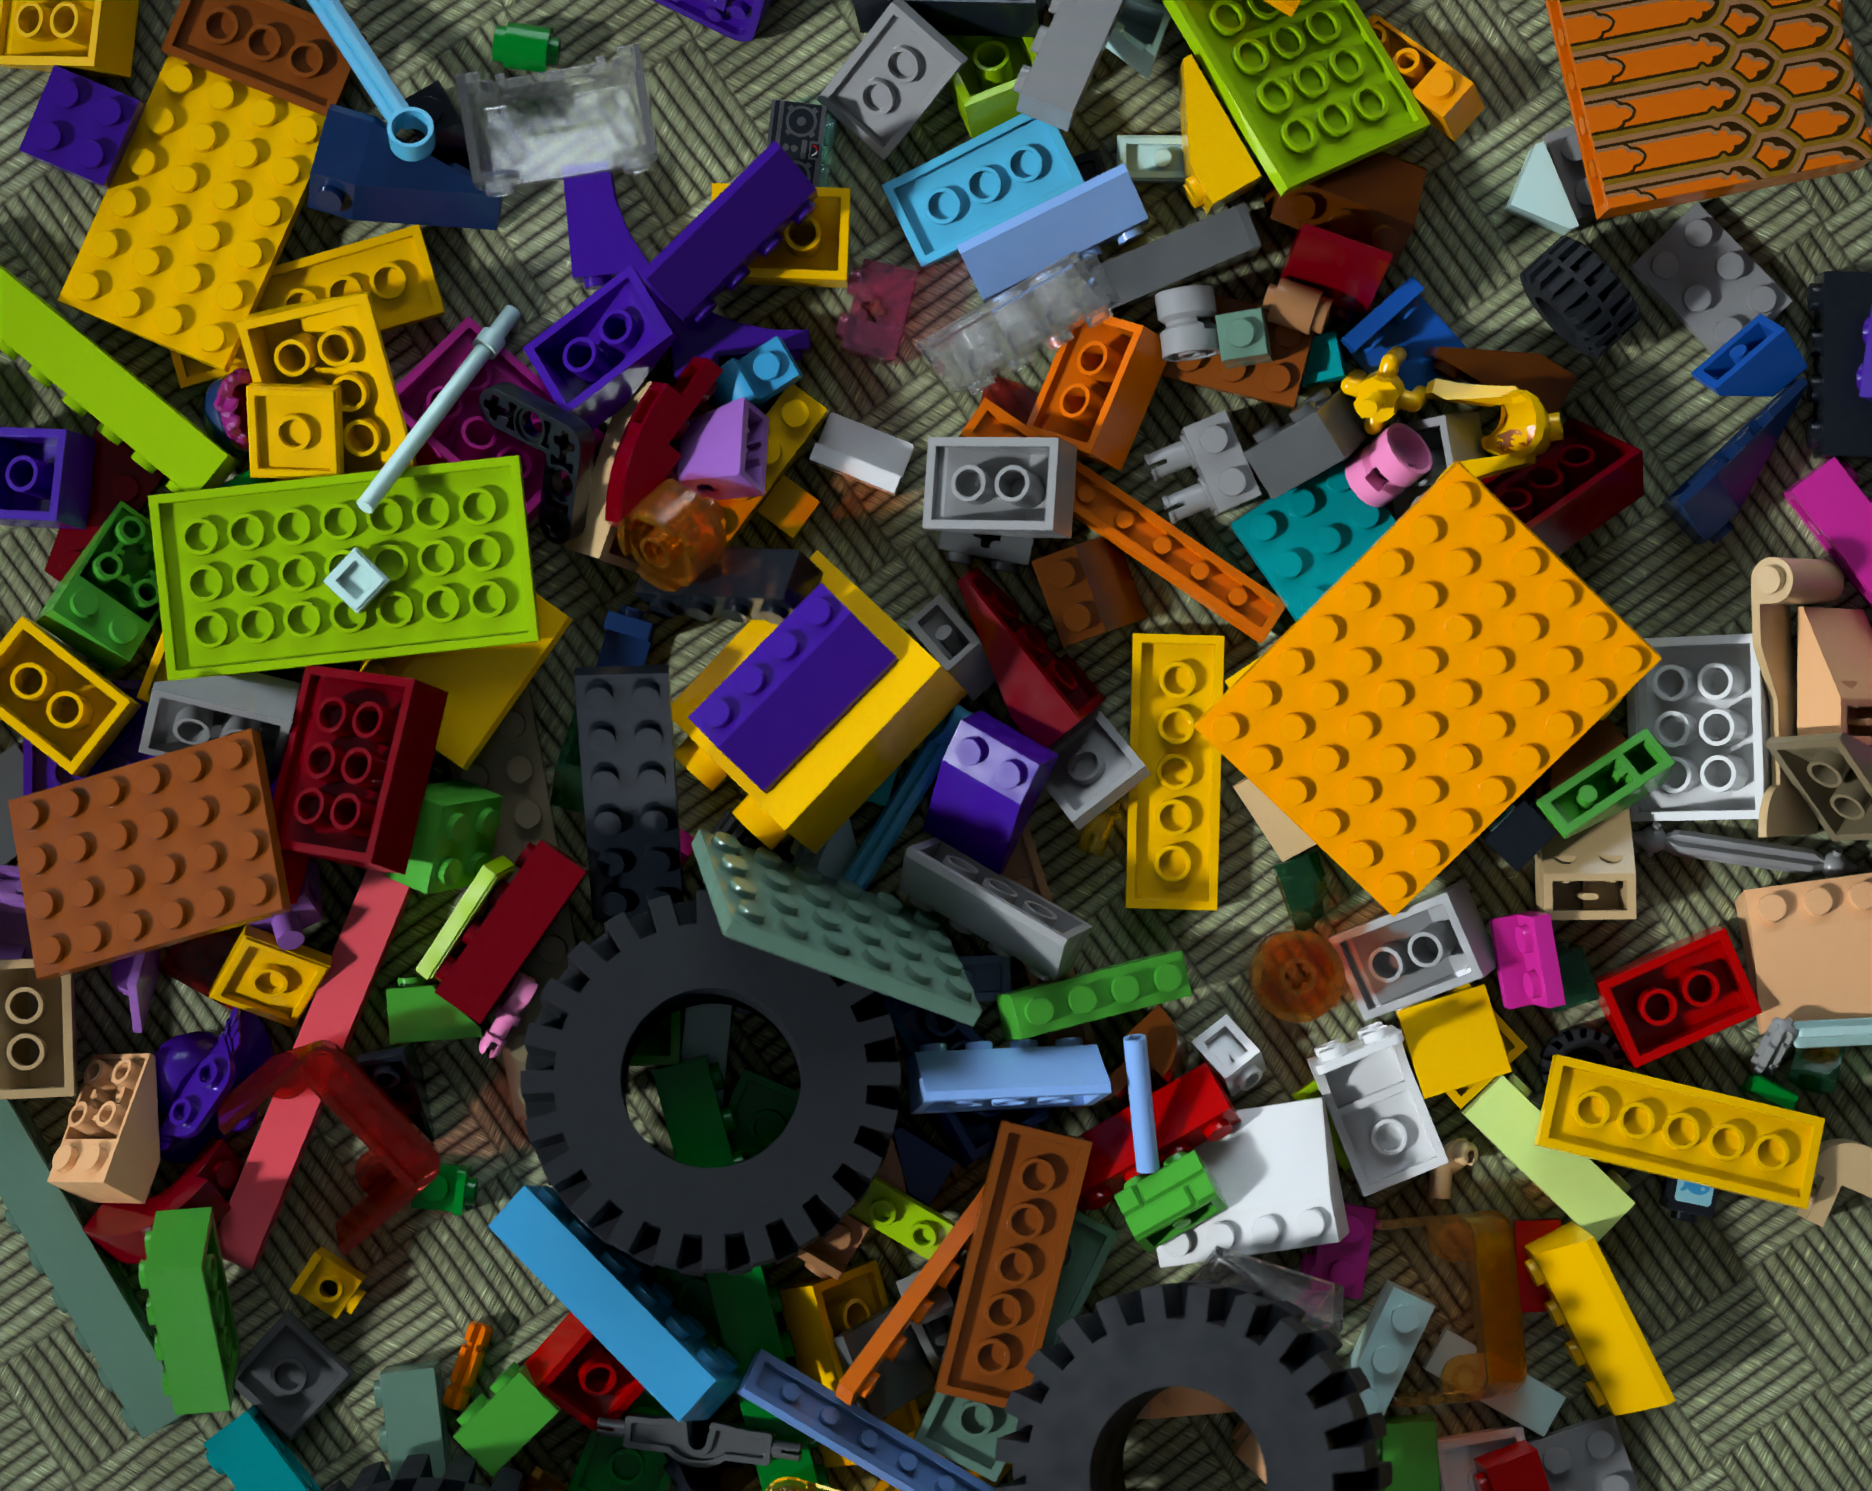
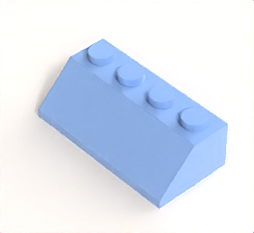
(1073, 221)
(1006, 1077)

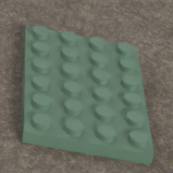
(834, 926)

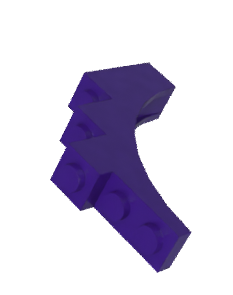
(604, 248)

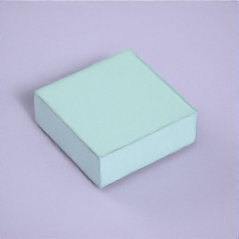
(357, 580)

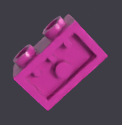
(1527, 960)
(1348, 1259)

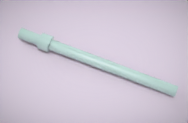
(485, 346)

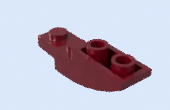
(644, 450)

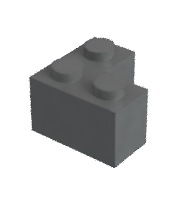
(1317, 438)

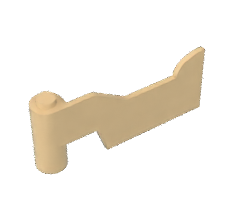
(1774, 587)

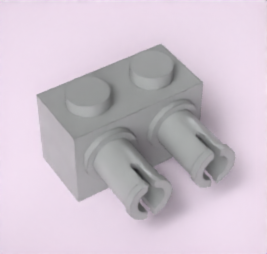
(1219, 461)

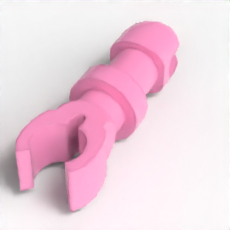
(508, 1015)

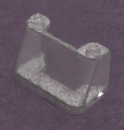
(558, 123)

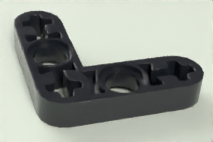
(559, 436)

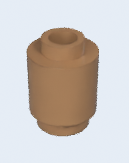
(1297, 306)

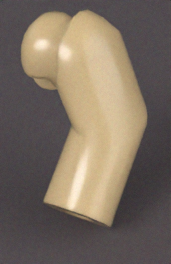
(1459, 1153)

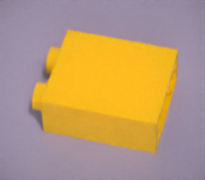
(852, 755)

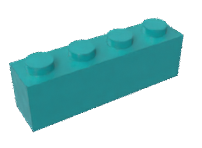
(256, 1456)

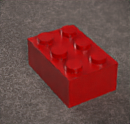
(1676, 996)

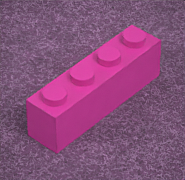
(1838, 519)

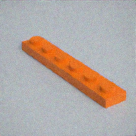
(912, 1306)

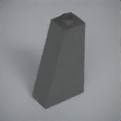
(1183, 256)

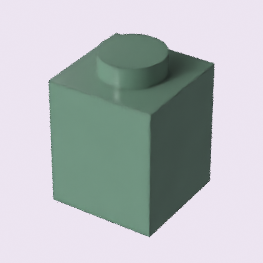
(1244, 338)

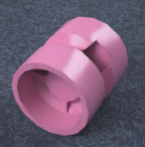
(1388, 465)

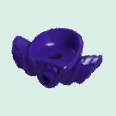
(196, 1076)

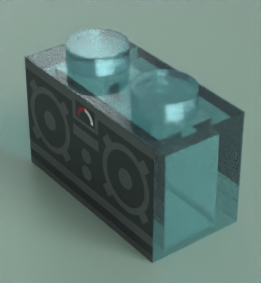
(803, 134)

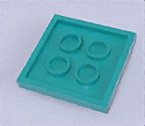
(1310, 536)

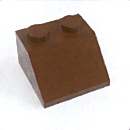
(1088, 591)

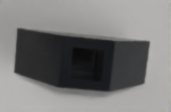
(401, 1078)

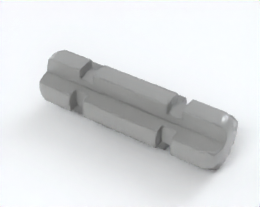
(1773, 1046)

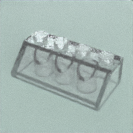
(1021, 322)

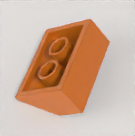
(1100, 389)

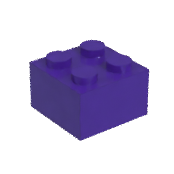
(81, 127)
(45, 477)

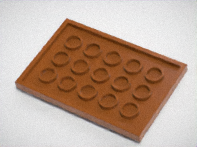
(149, 855)

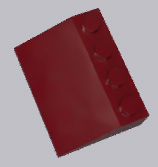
(357, 767)

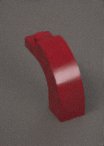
(121, 1227)

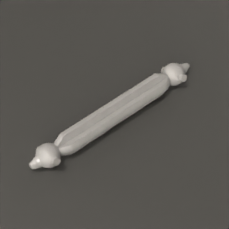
(1743, 852)

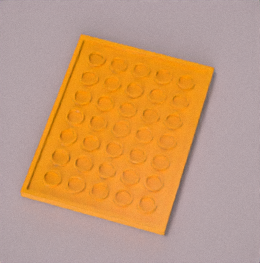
(1427, 689)

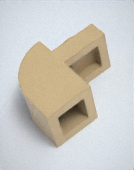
(1838, 1164)

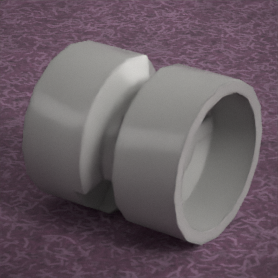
(1188, 323)

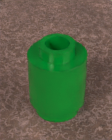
(526, 47)

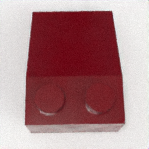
(1339, 267)

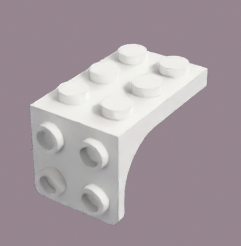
(1377, 1108)

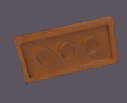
(262, 47)

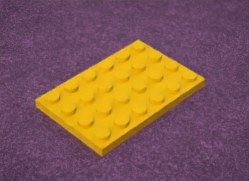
(196, 214)

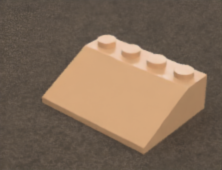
(1809, 948)

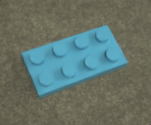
(981, 185)

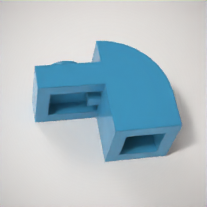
(758, 375)

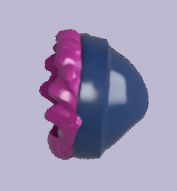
(226, 412)

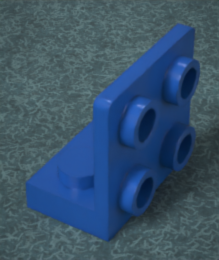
(1404, 322)

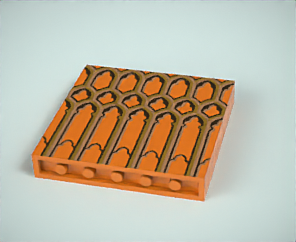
(1707, 97)

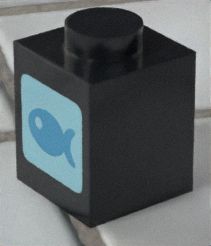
(1519, 832)
(1687, 1199)

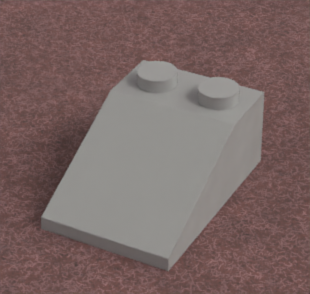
(1000, 486)
(217, 706)
(1417, 953)

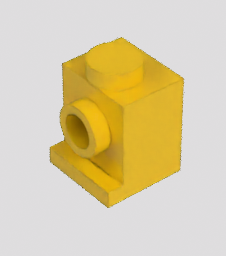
(328, 1266)

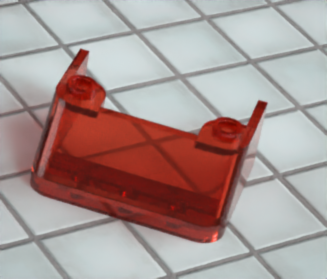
(399, 1153)

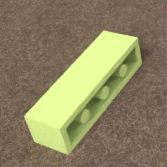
(1570, 1181)

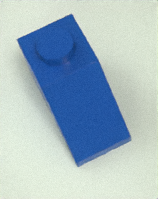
(1753, 362)

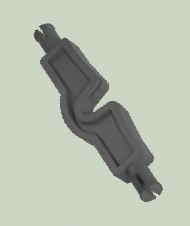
(724, 1440)

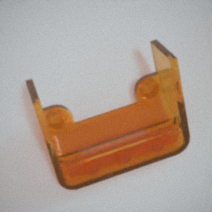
(1500, 1360)

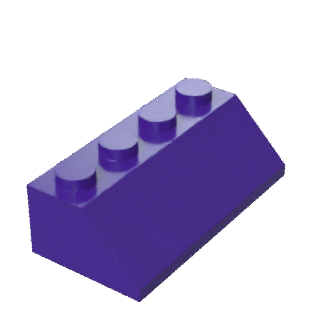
(730, 235)
(793, 688)

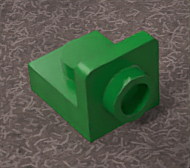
(449, 1191)

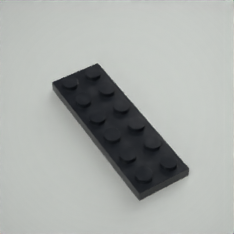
(629, 787)

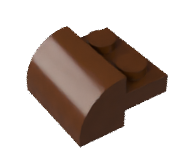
(1166, 1052)

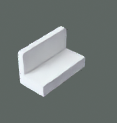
(862, 453)

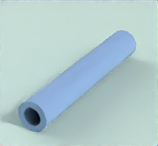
(1141, 1103)

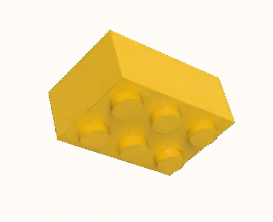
(59, 698)

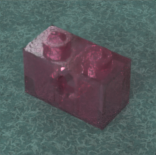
(895, 289)

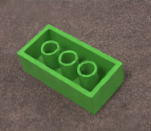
(190, 1310)

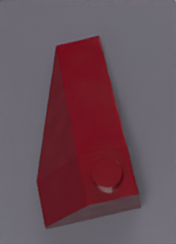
(1038, 687)

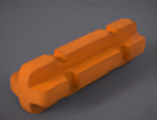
(467, 1365)

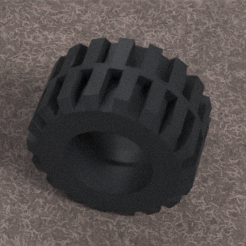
(1580, 297)

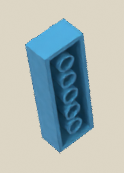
(619, 1305)

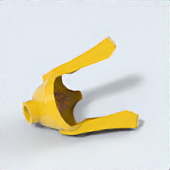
(1521, 433)

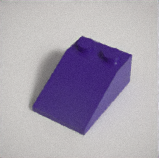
(602, 348)
(987, 789)

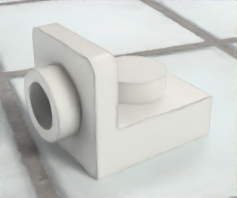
(1230, 1055)

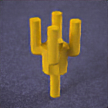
(1382, 392)

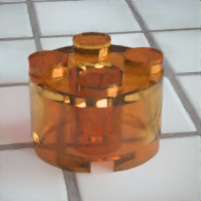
(673, 535)
(1311, 996)

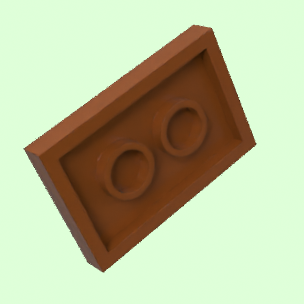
(1268, 382)

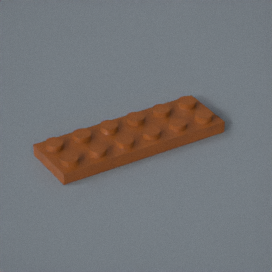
(1013, 1262)

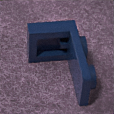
(626, 638)

